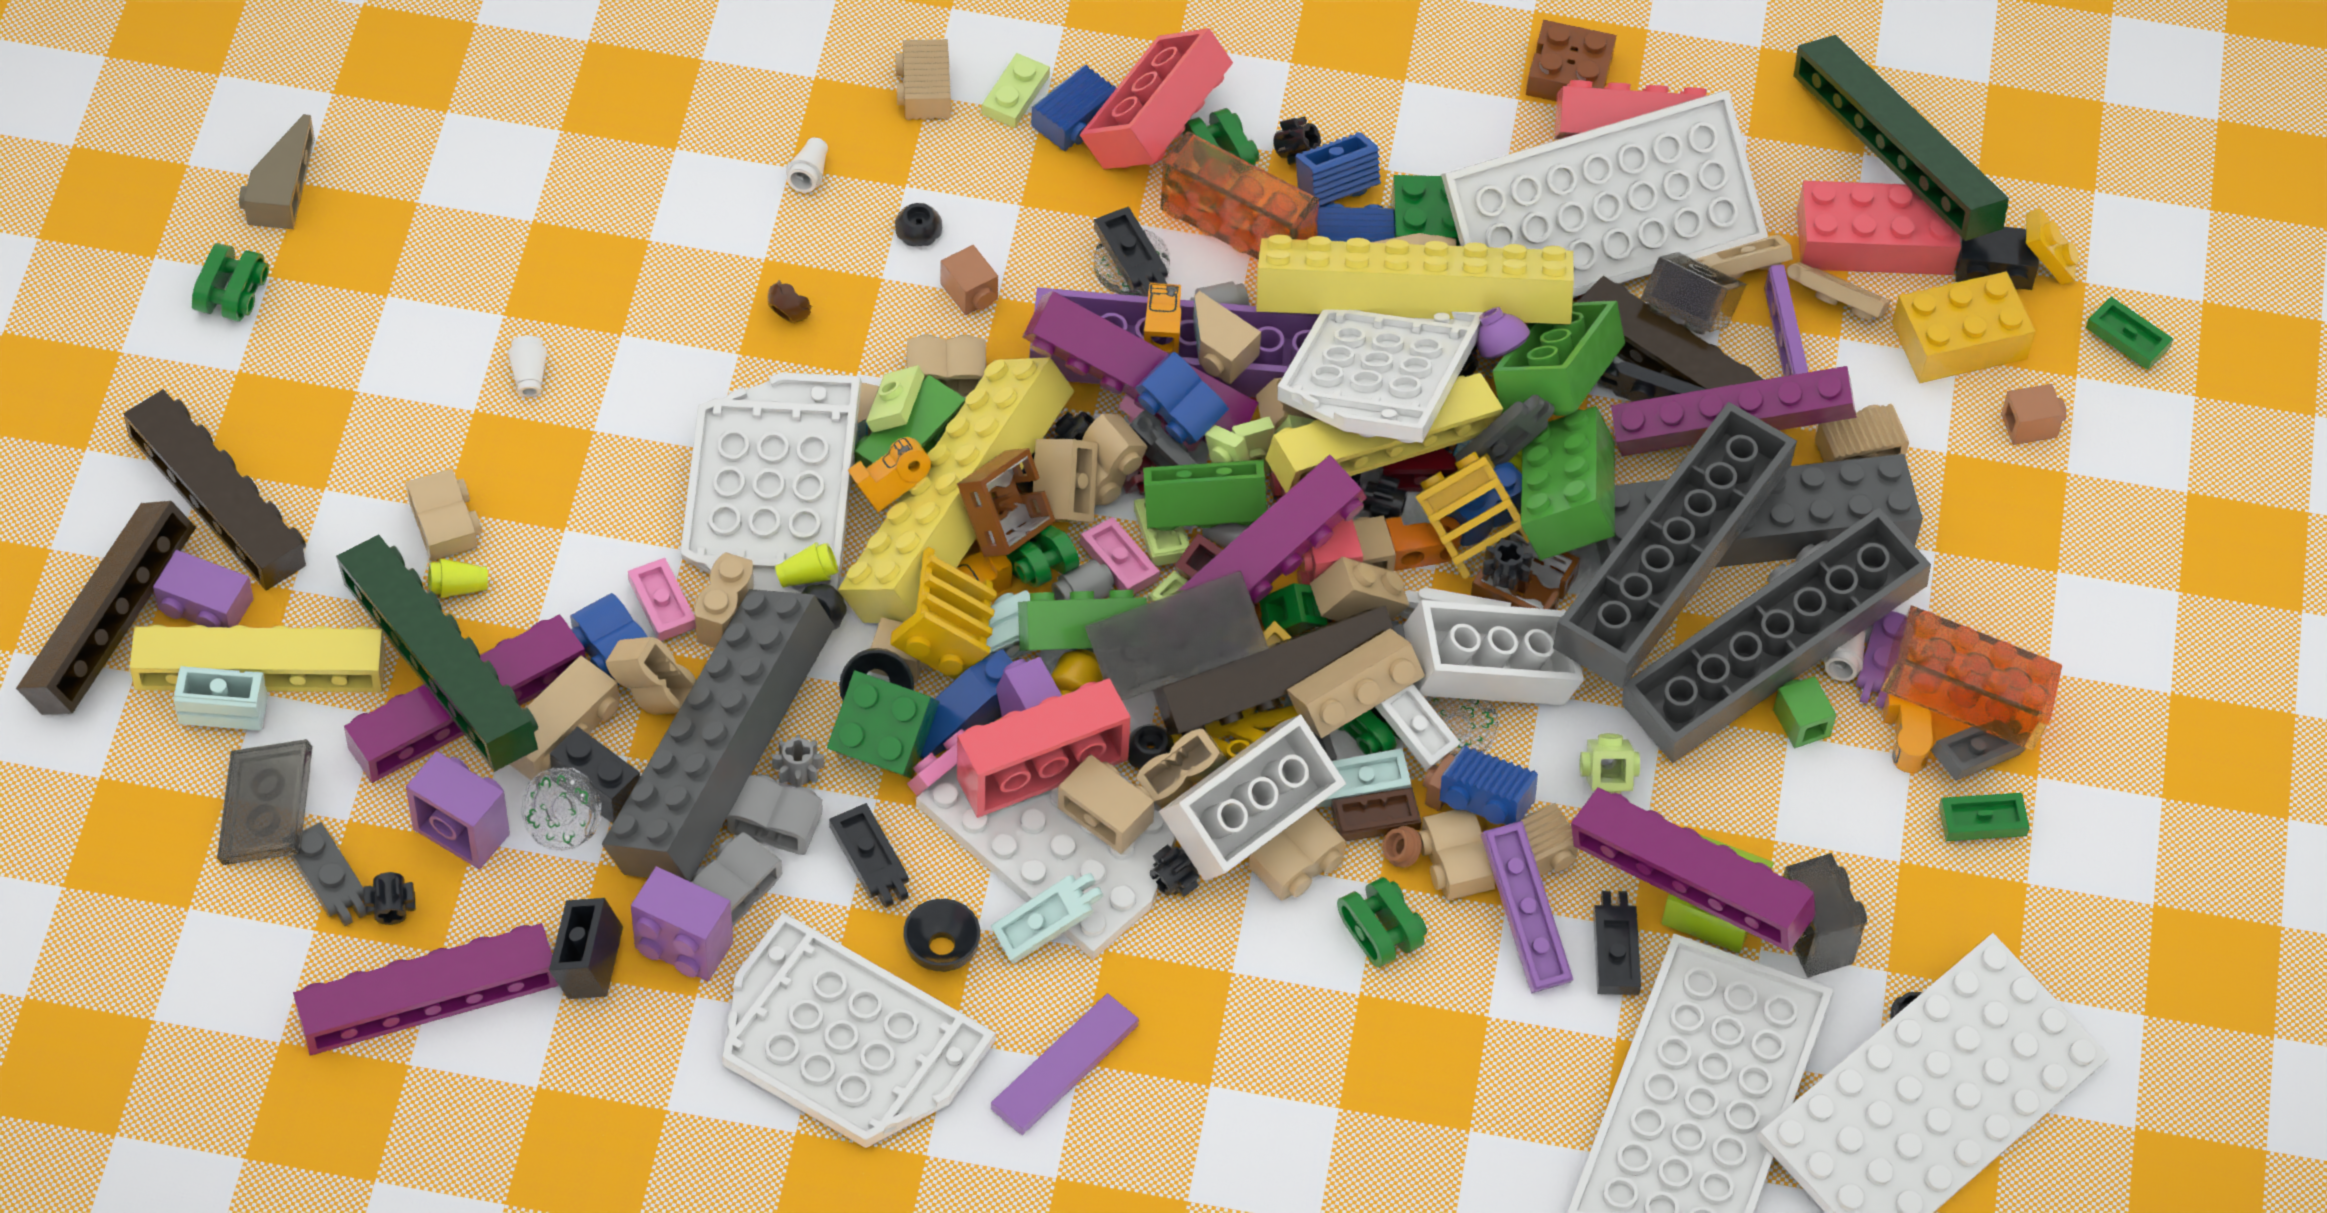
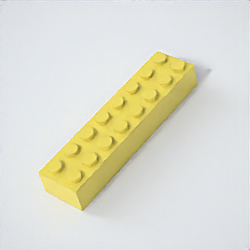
(1414, 278)
(1004, 412)

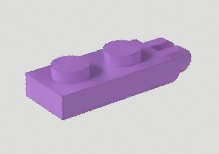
(1877, 657)

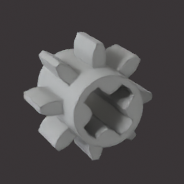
(798, 761)

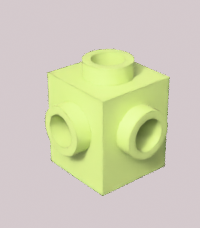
(1613, 777)

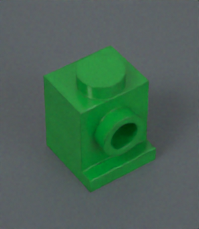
(1292, 609)

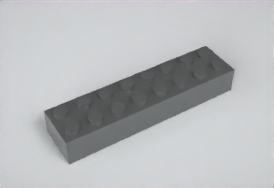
(1803, 509)
(1674, 545)
(1775, 634)
(719, 734)

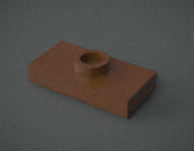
(1375, 814)

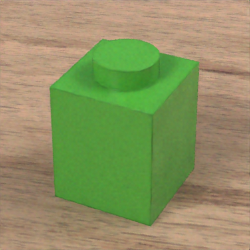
(1804, 711)

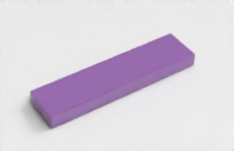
(1784, 322)
(1526, 907)
(1064, 1064)

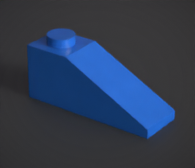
(967, 702)

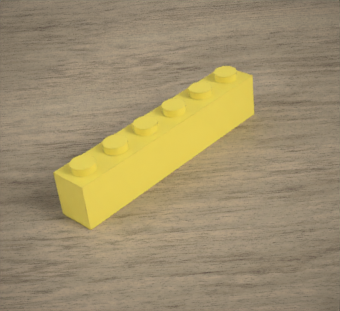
(1464, 415)
(288, 657)

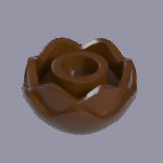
(787, 303)

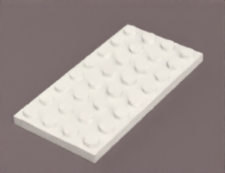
(1618, 193)
(1699, 1083)
(1935, 1091)

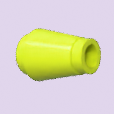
(808, 566)
(456, 578)

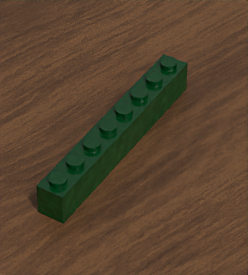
(1901, 137)
(438, 652)

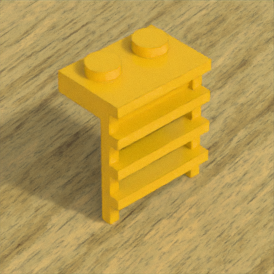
(1447, 494)
(949, 619)

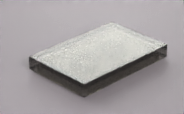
(265, 802)

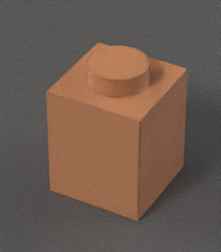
(969, 280)
(2033, 414)

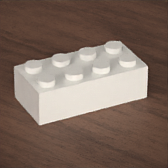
(1490, 653)
(1252, 797)

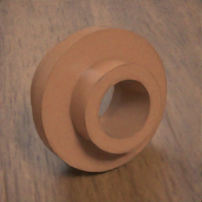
(1402, 846)

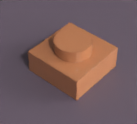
(1433, 782)

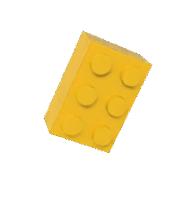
(1963, 327)

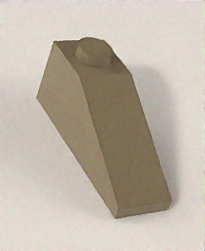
(279, 179)

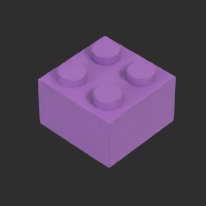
(458, 809)
(682, 924)

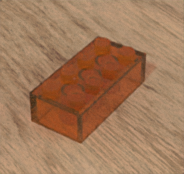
(1233, 197)
(1972, 677)

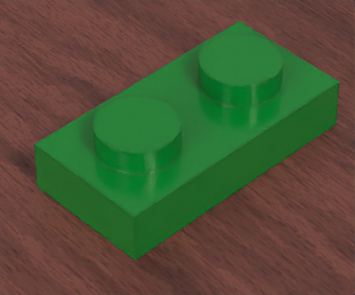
(2129, 333)
(1984, 816)

